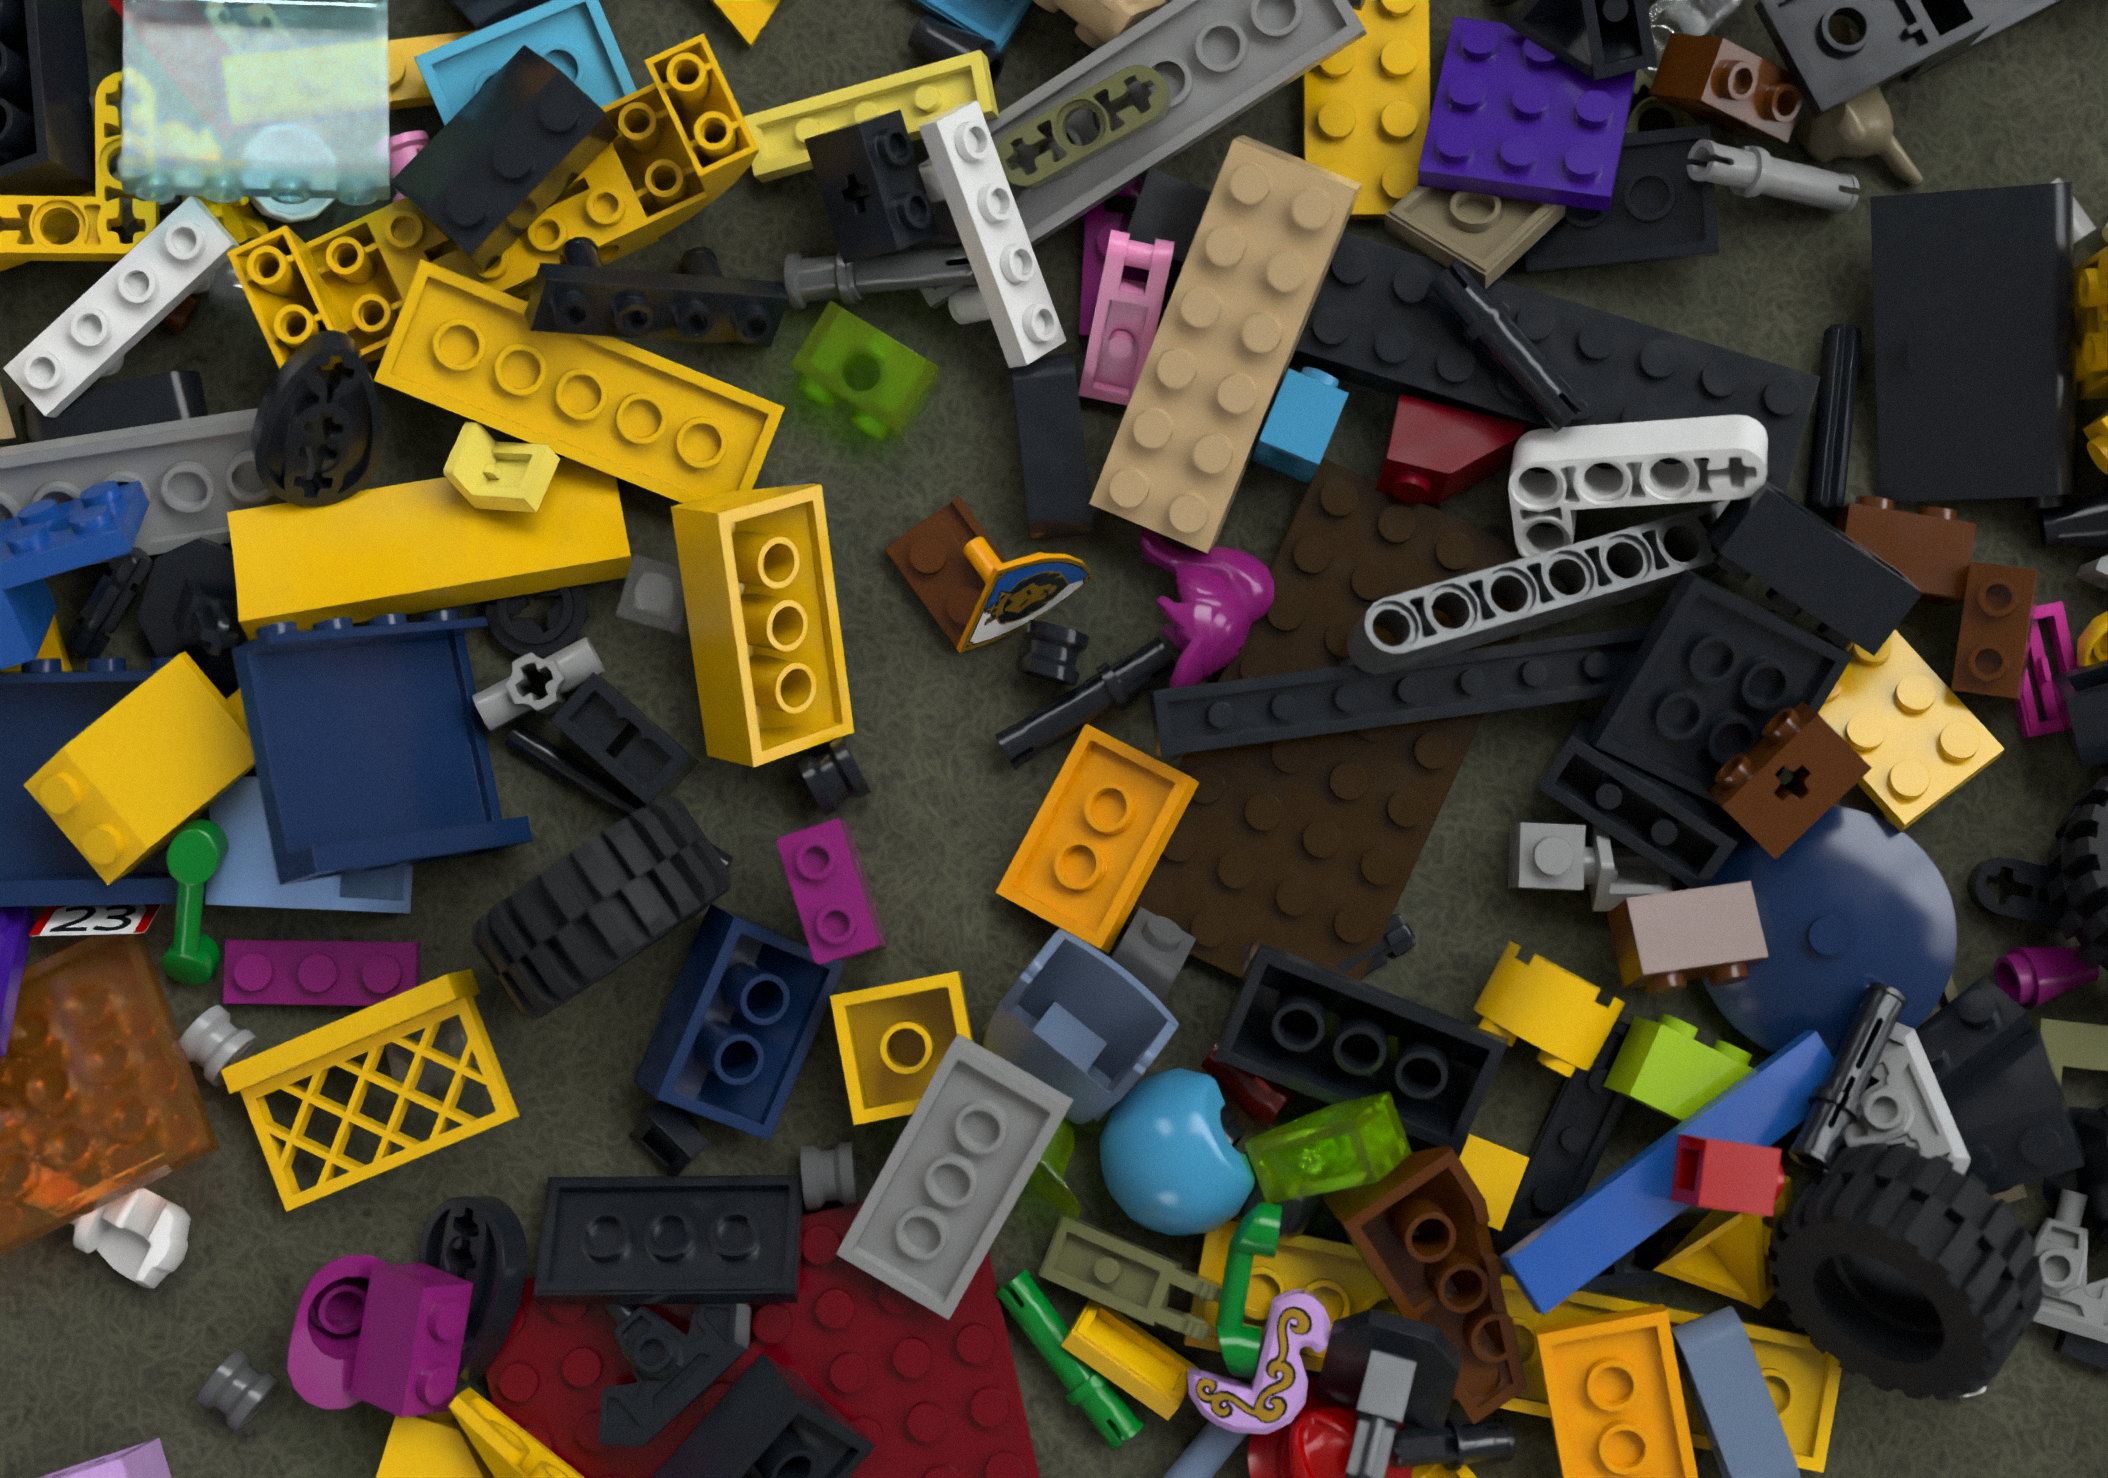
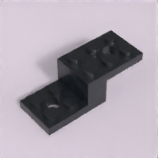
(1893, 40)

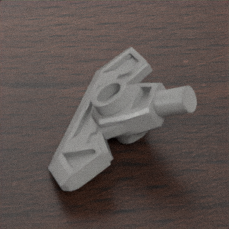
(1907, 1105)
(2062, 1251)

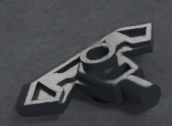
(668, 1366)

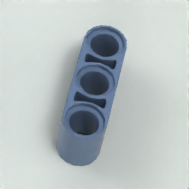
(1732, 1397)

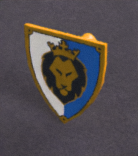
(1017, 590)

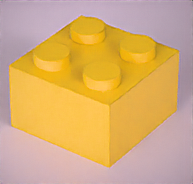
(896, 1040)

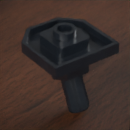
(194, 607)
(1390, 1375)

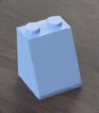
(250, 875)

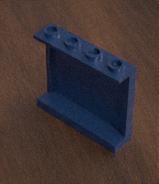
(38, 717)
(370, 745)

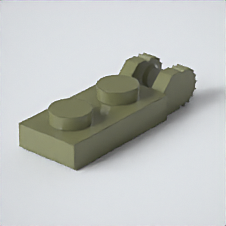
(1125, 1276)

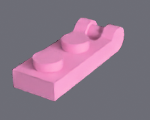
(1124, 318)

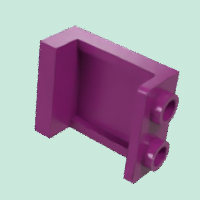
(831, 891)

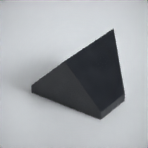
(1590, 35)

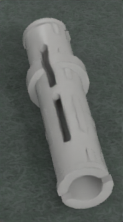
(1754, 172)

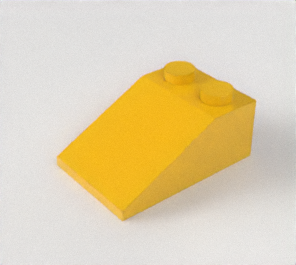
(145, 769)

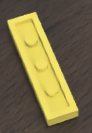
(917, 92)

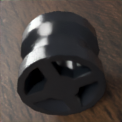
(1052, 653)
(833, 776)

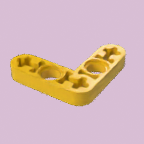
(94, 213)

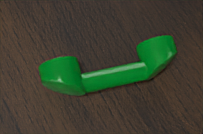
(191, 861)
(1253, 1236)

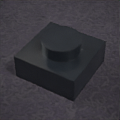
(669, 1137)

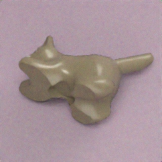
(1857, 127)

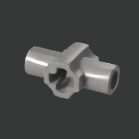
(508, 698)

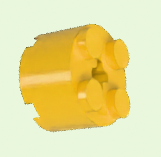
(1547, 1010)

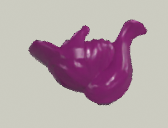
(1217, 605)

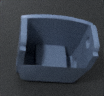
(1079, 1026)

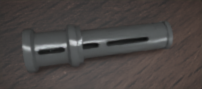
(831, 279)

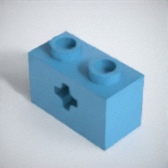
(1300, 423)

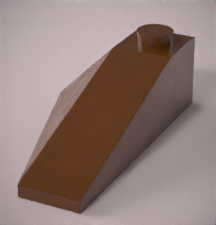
(1435, 1260)

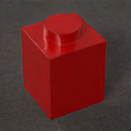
(1727, 1175)

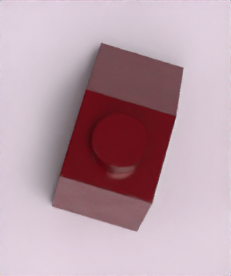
(1442, 450)

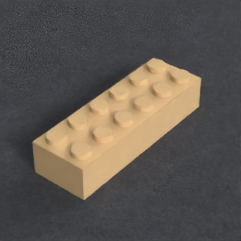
(1225, 342)

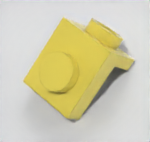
(499, 473)

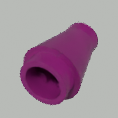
(2041, 973)

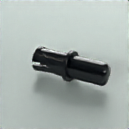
(1455, 1446)

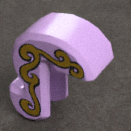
(1280, 1378)

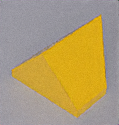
(1729, 1253)

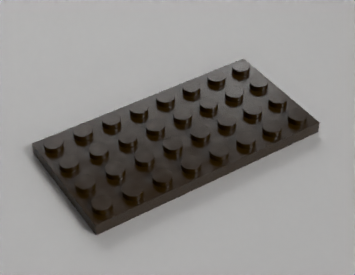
(1321, 831)

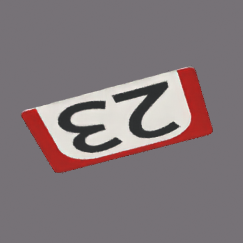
(94, 920)

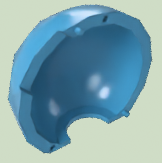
(1170, 1155)

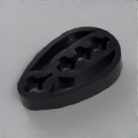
(296, 400)
(497, 1272)

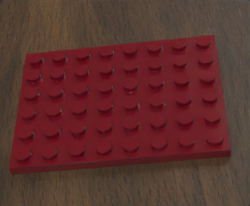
(919, 1386)

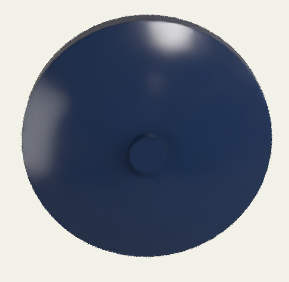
(1836, 914)

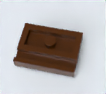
(938, 570)

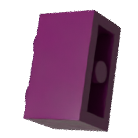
(411, 1339)

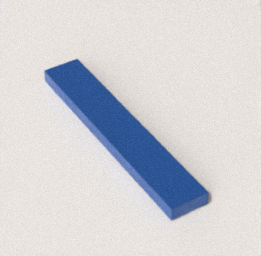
(1637, 1195)

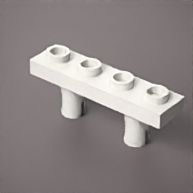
(983, 208)
(122, 308)

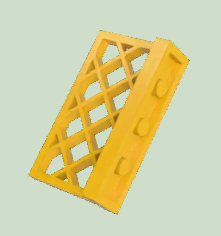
(352, 1037)

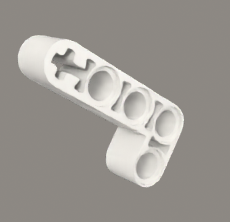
(1734, 470)

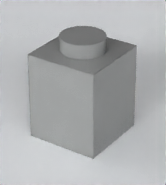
(1546, 857)

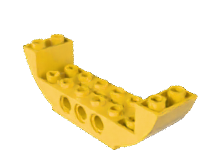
(671, 159)

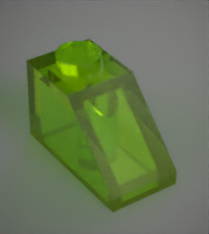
(1330, 1149)

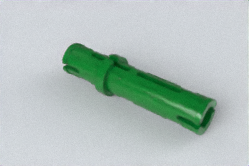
(1084, 1384)

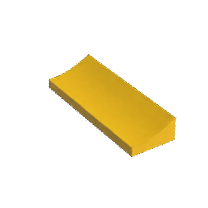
(422, 550)

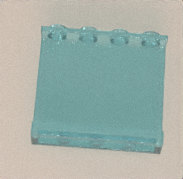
(256, 100)

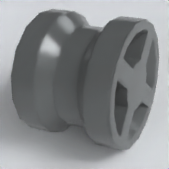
(829, 1175)
(238, 1390)

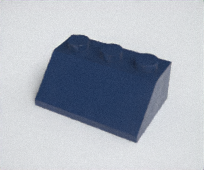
(738, 1023)

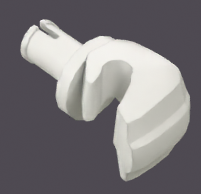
(136, 1235)

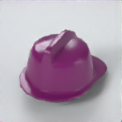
(328, 1331)

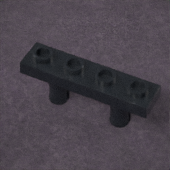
(684, 307)

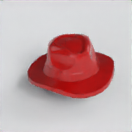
(1311, 1445)

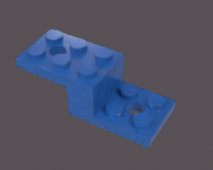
(53, 540)

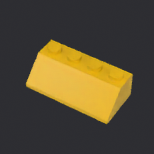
(763, 622)

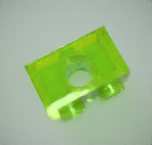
(845, 341)

